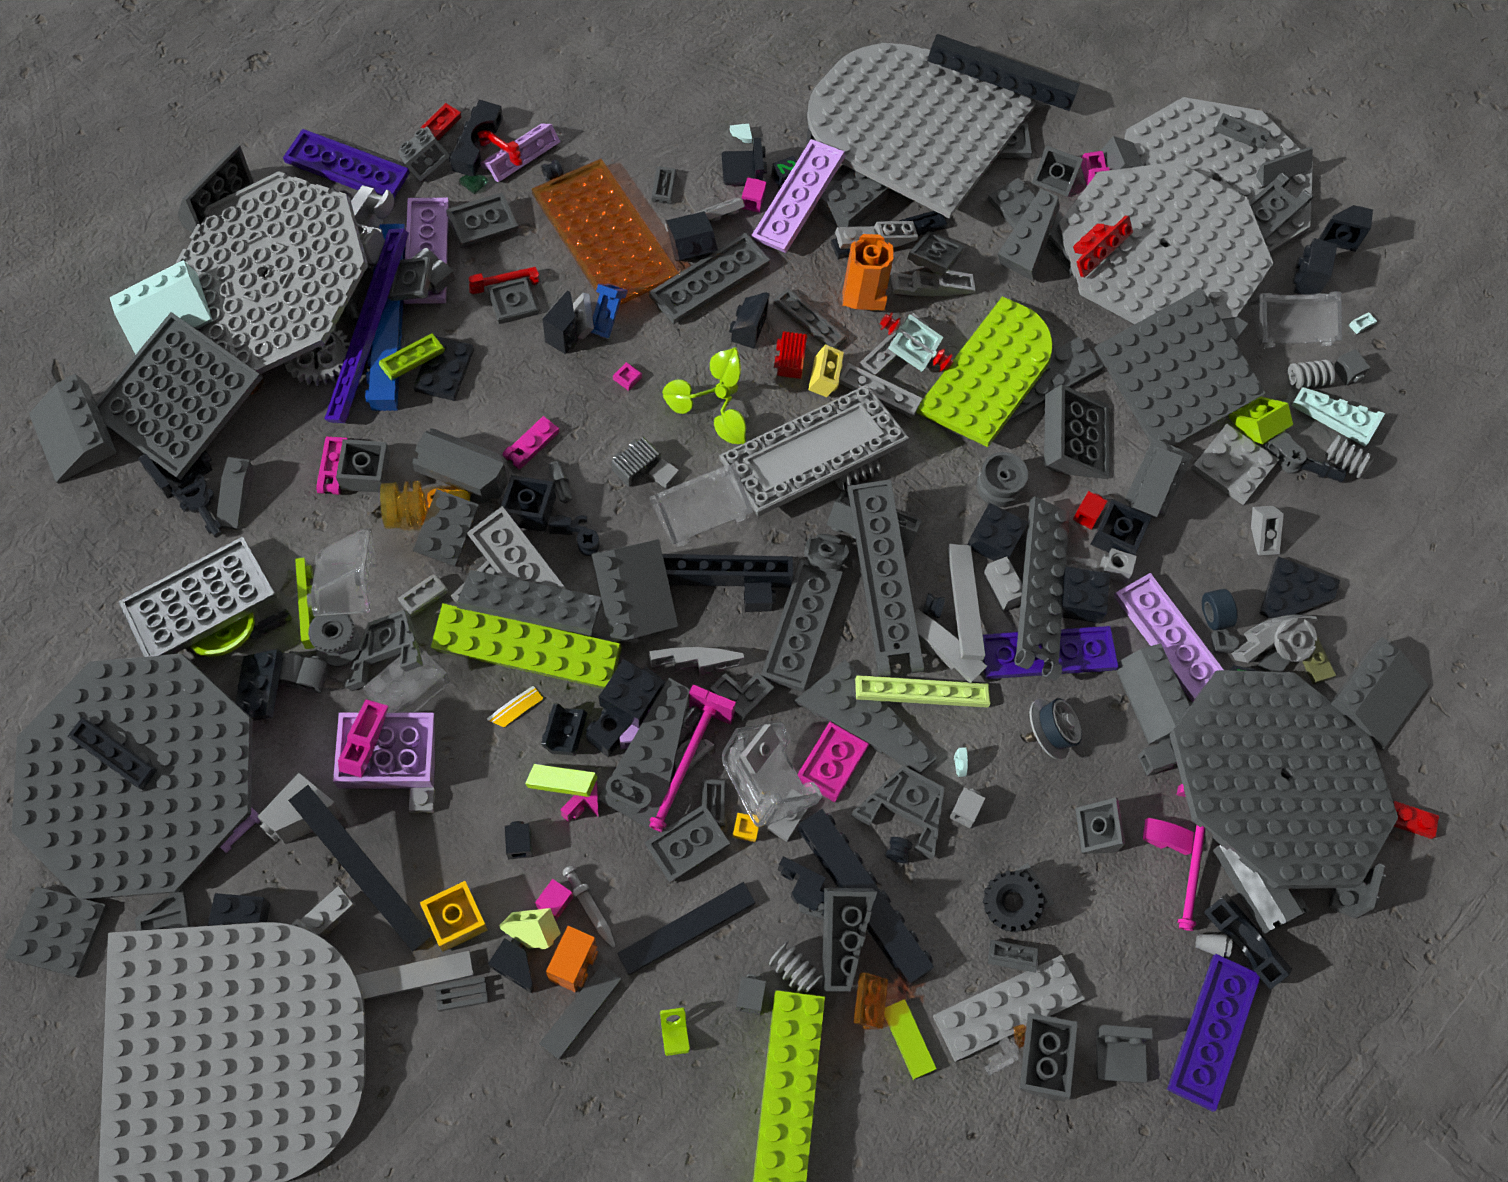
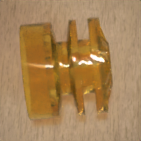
(403, 504)

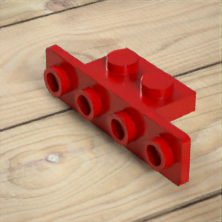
(1100, 244)

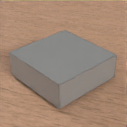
(663, 473)

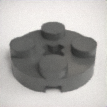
(833, 559)

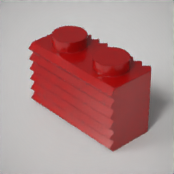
(791, 355)

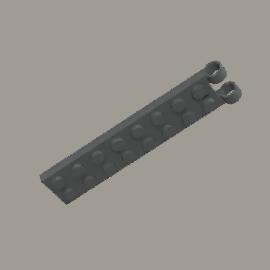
(1270, 208)
(884, 574)
(1043, 588)

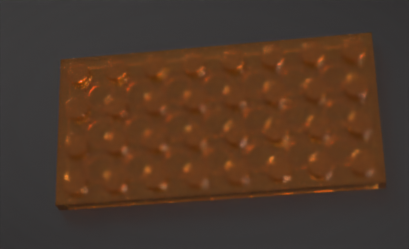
(604, 230)

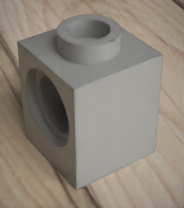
(1124, 560)
(967, 807)

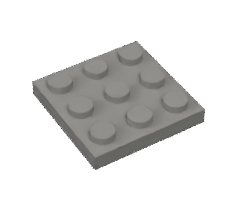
(1234, 464)

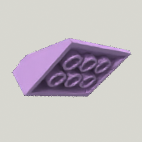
(401, 756)

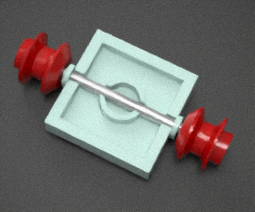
(915, 342)

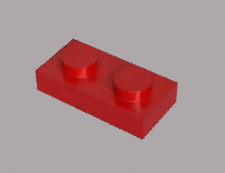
(443, 120)
(1416, 820)

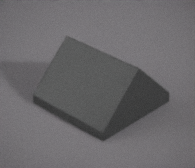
(1121, 154)
(1057, 170)
(1100, 827)

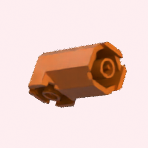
(868, 273)

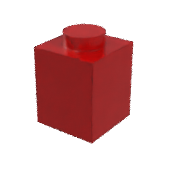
(1090, 510)

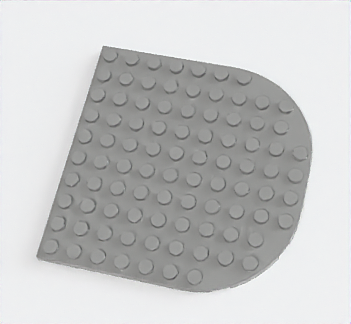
(914, 122)
(227, 1054)

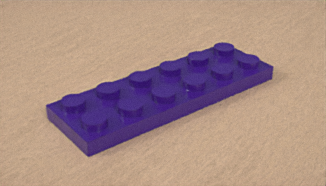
(344, 164)
(1080, 652)
(1214, 1033)

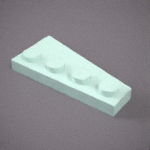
(1346, 419)

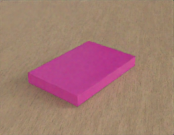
(833, 761)

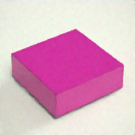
(627, 376)

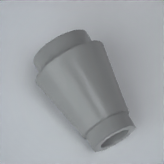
(1214, 944)

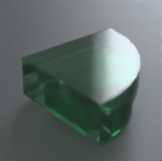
(473, 183)

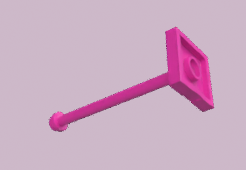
(711, 706)
(1186, 922)

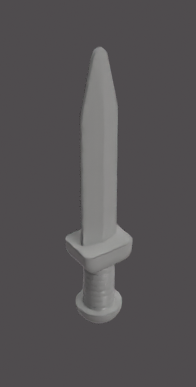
(581, 892)

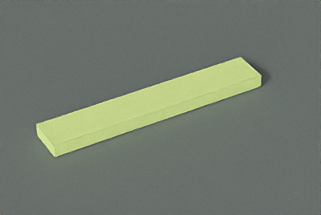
(922, 691)

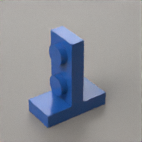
(607, 308)

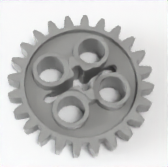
(333, 353)

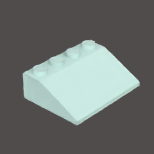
(149, 302)

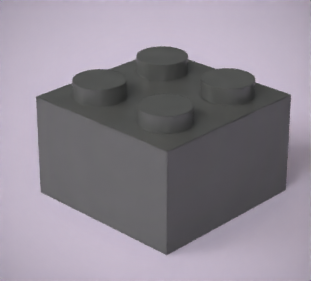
(363, 465)

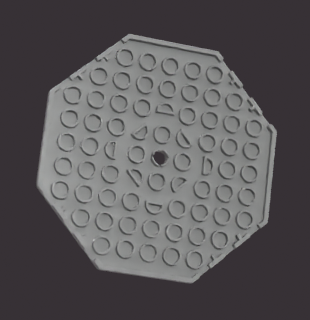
(1187, 136)
(1208, 235)
(312, 259)

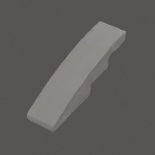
(933, 284)
(946, 647)
(706, 659)

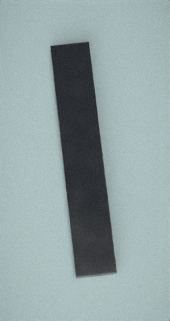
(925, 222)
(685, 928)

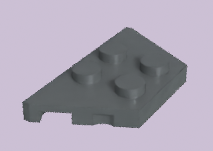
(165, 914)

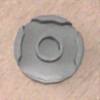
(1295, 639)

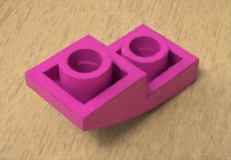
(1167, 834)

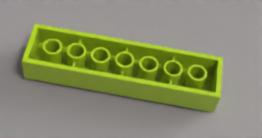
(526, 646)
(789, 1088)

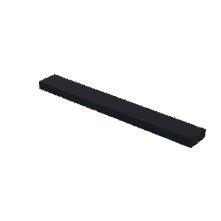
(360, 867)

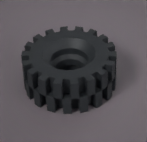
(995, 901)

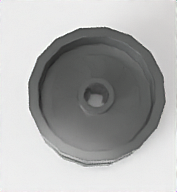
(1002, 479)

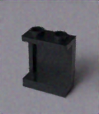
(167, 481)

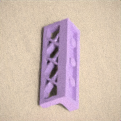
(531, 146)

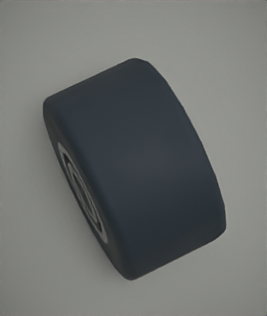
(1219, 609)

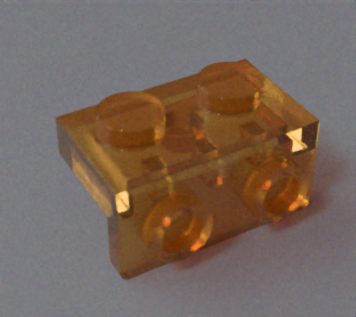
(870, 1001)

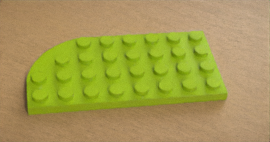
(991, 373)

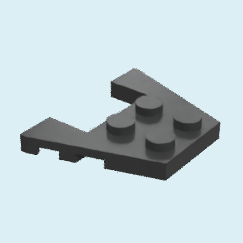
(385, 639)
(913, 799)

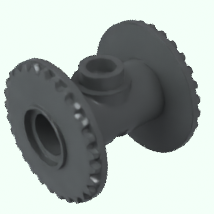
(335, 639)

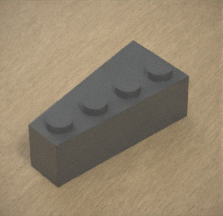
(1030, 237)
(844, 930)

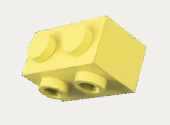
(826, 371)

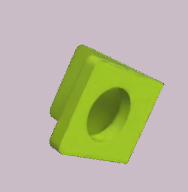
(674, 1033)

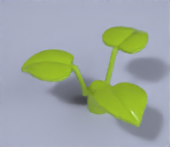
(727, 368)

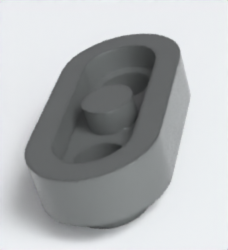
(628, 792)

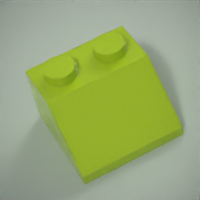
(1262, 419)

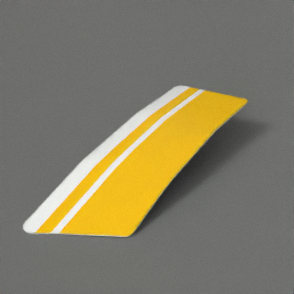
(515, 707)

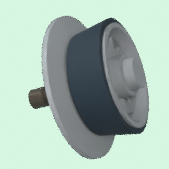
(1054, 727)

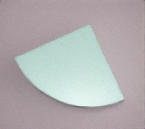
(741, 132)
(961, 762)

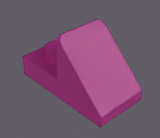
(576, 804)

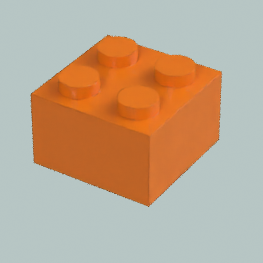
(572, 958)

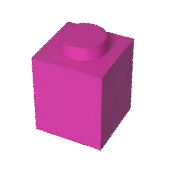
(754, 194)
(554, 897)

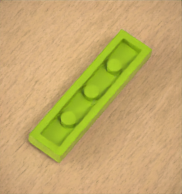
(304, 573)

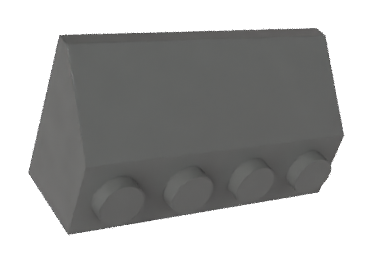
(841, 520)
(1153, 691)

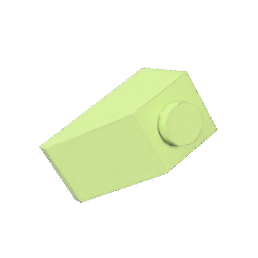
(532, 928)

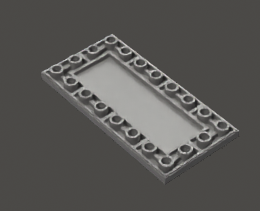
(815, 449)

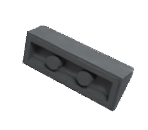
(1290, 164)

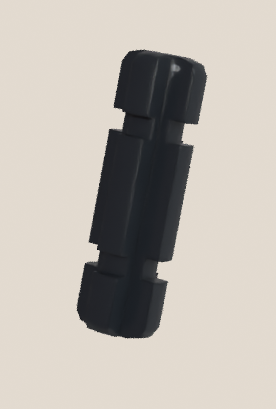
(270, 623)

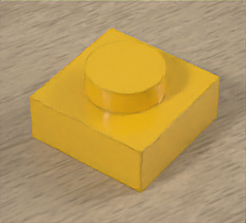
(745, 828)

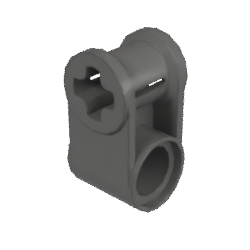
(1286, 451)

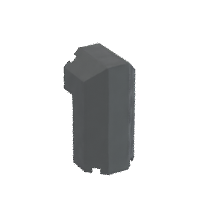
(461, 465)
(1268, 906)

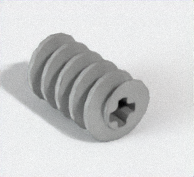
(1311, 373)
(1349, 457)
(859, 472)
(794, 969)

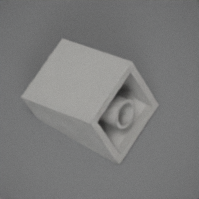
(283, 821)

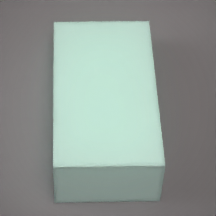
(1362, 323)

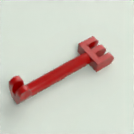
(511, 148)
(477, 282)

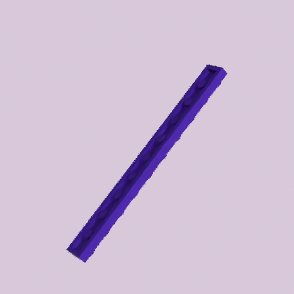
(366, 326)

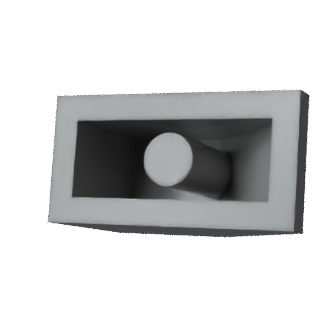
(1267, 529)

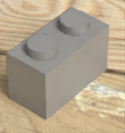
(1004, 583)

